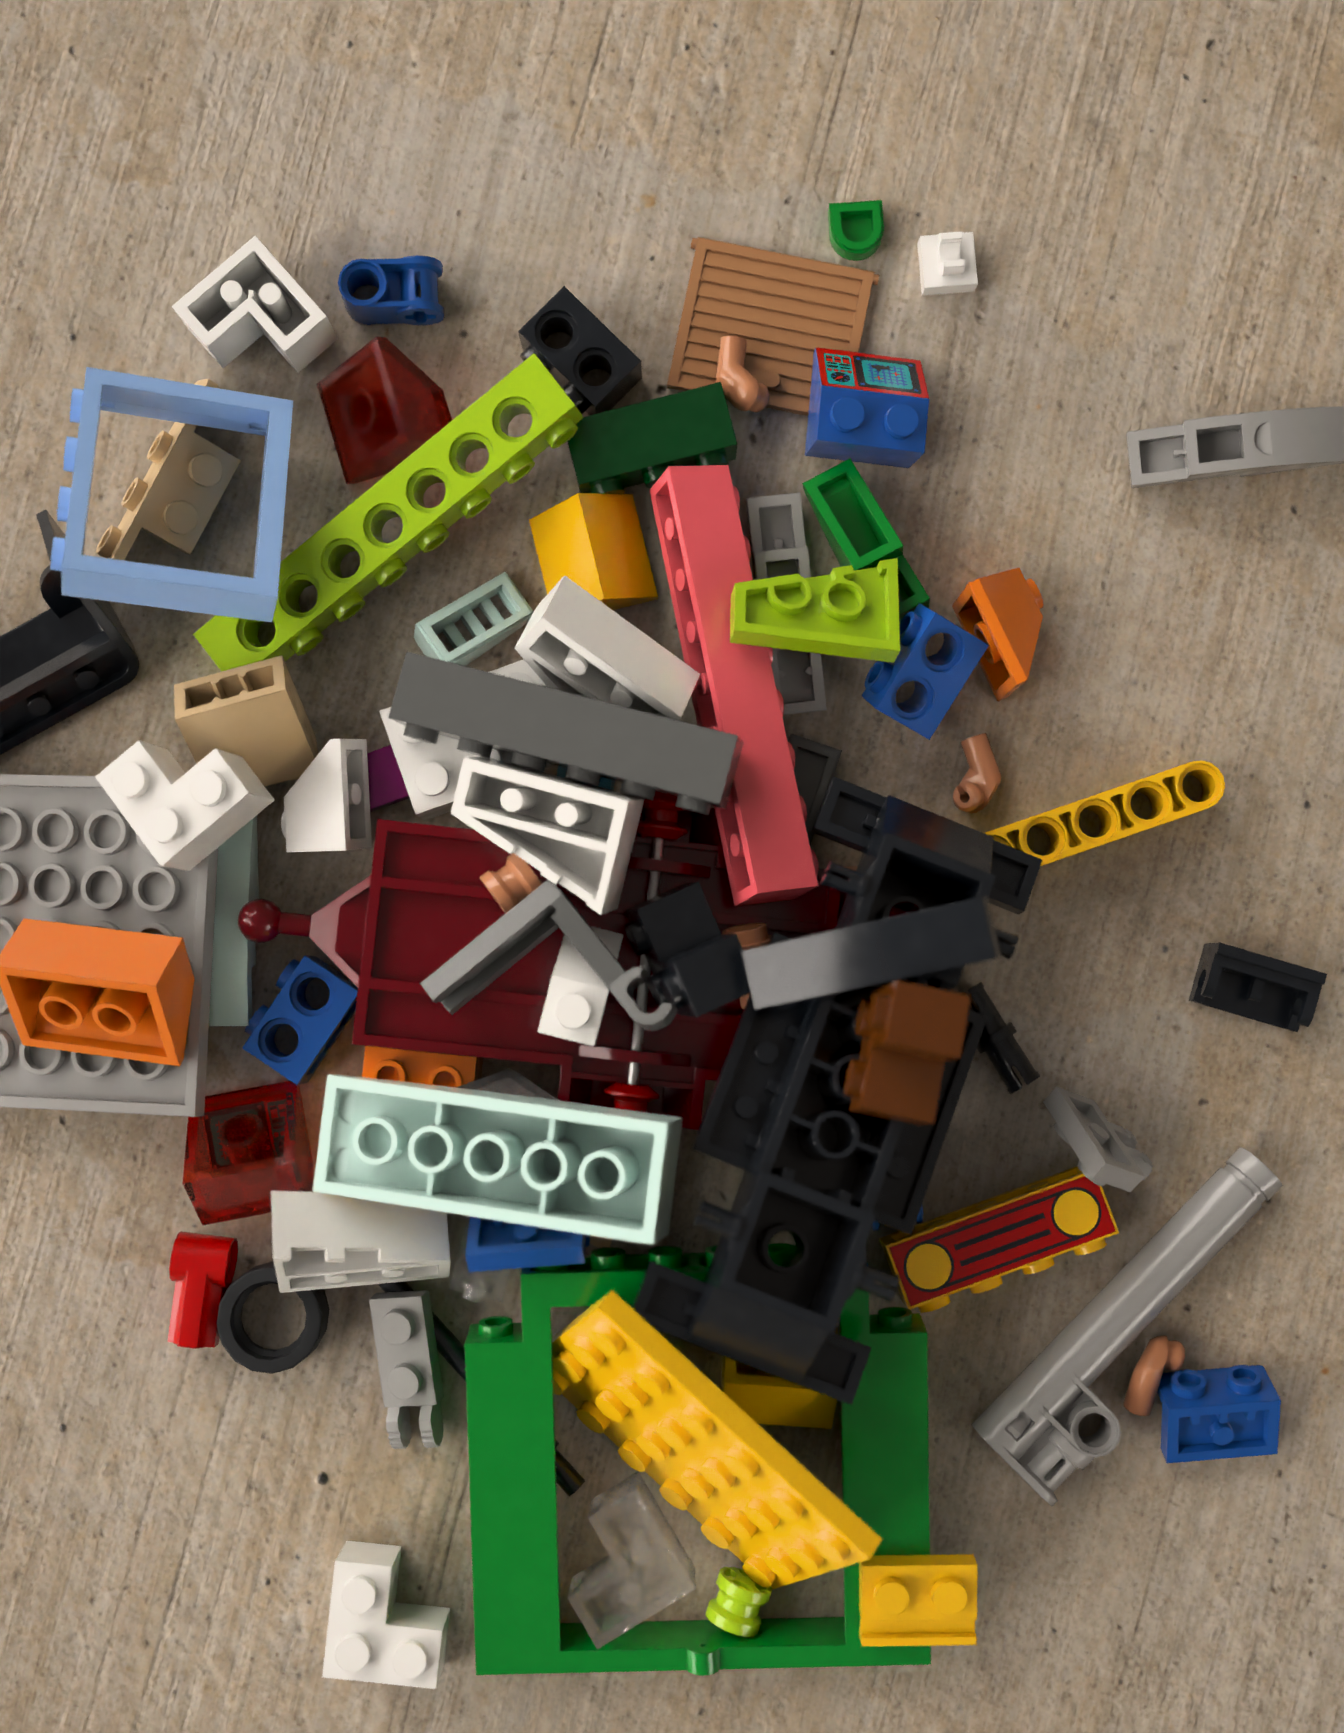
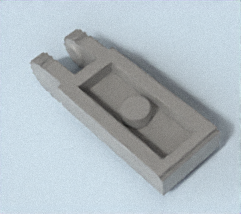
(408, 1365)

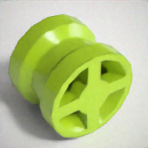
(737, 1603)

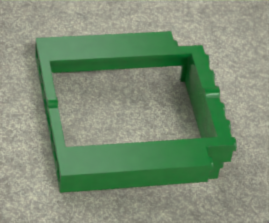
(517, 1489)

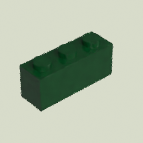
(645, 438)

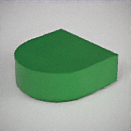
(856, 228)

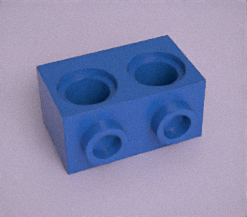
(935, 677)
(315, 1027)

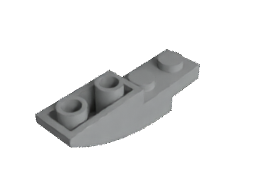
(1237, 445)

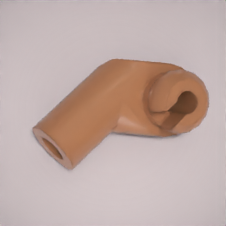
(737, 383)
(981, 778)
(1147, 1374)

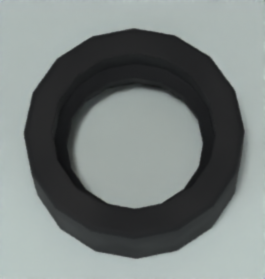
(252, 1355)

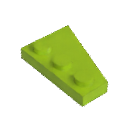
(826, 614)

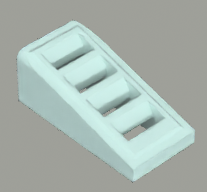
(462, 608)

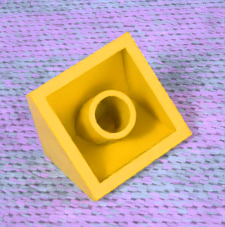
(597, 546)

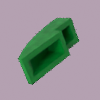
(860, 529)

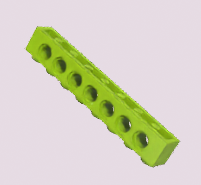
(400, 494)

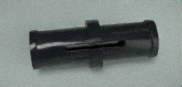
(1000, 1043)

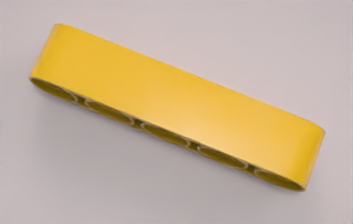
(1115, 812)

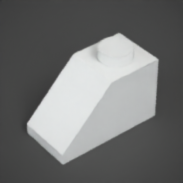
(330, 801)
(577, 993)

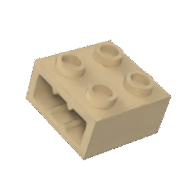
(251, 715)

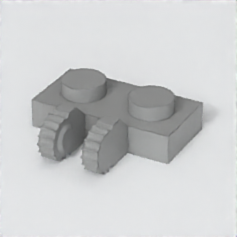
(1103, 1148)

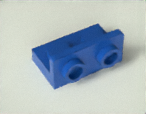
(513, 1246)
(1218, 1414)

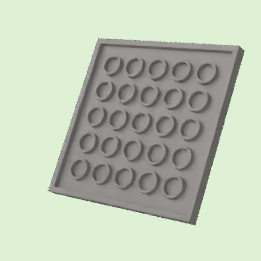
(82, 863)

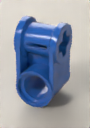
(398, 290)

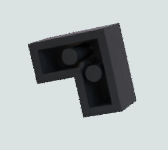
(686, 951)

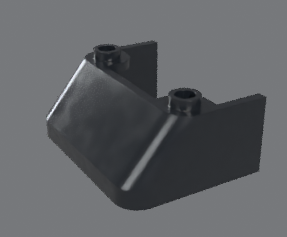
(60, 657)

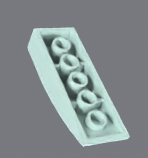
(499, 1157)

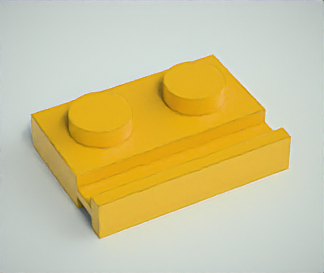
(918, 1600)

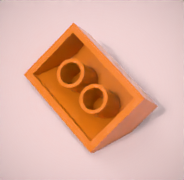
(98, 990)

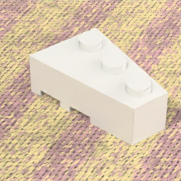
(598, 654)
(554, 823)
(354, 1242)

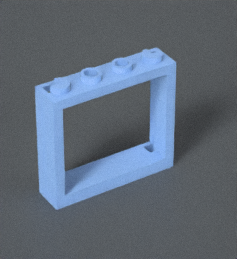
(164, 585)

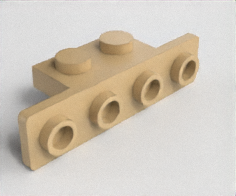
(176, 492)

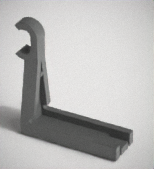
(521, 932)

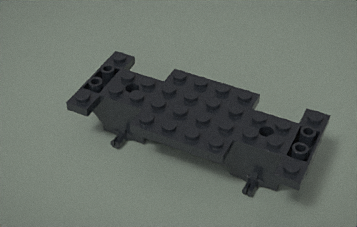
(792, 1129)

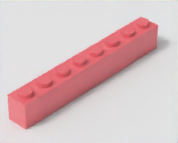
(736, 688)

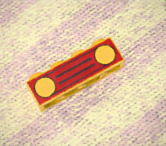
(999, 1237)

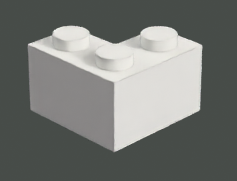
(253, 298)
(179, 812)
(371, 1632)

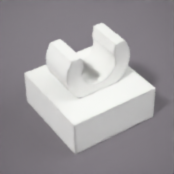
(947, 263)

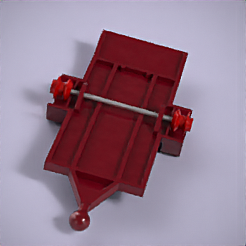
(431, 904)

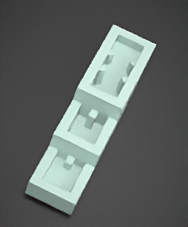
(233, 952)

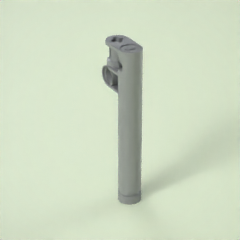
(1040, 1411)

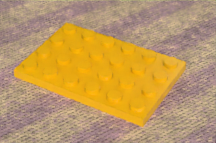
(703, 1449)

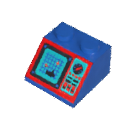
(867, 408)

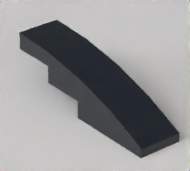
(871, 953)

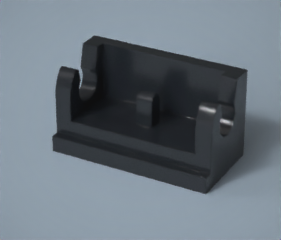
(1256, 986)

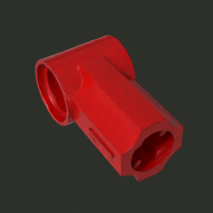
(201, 1272)

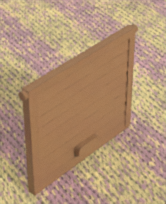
(777, 305)

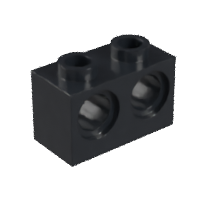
(590, 348)

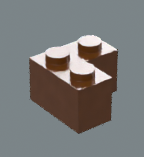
(903, 1050)

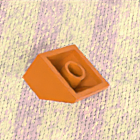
(1007, 617)

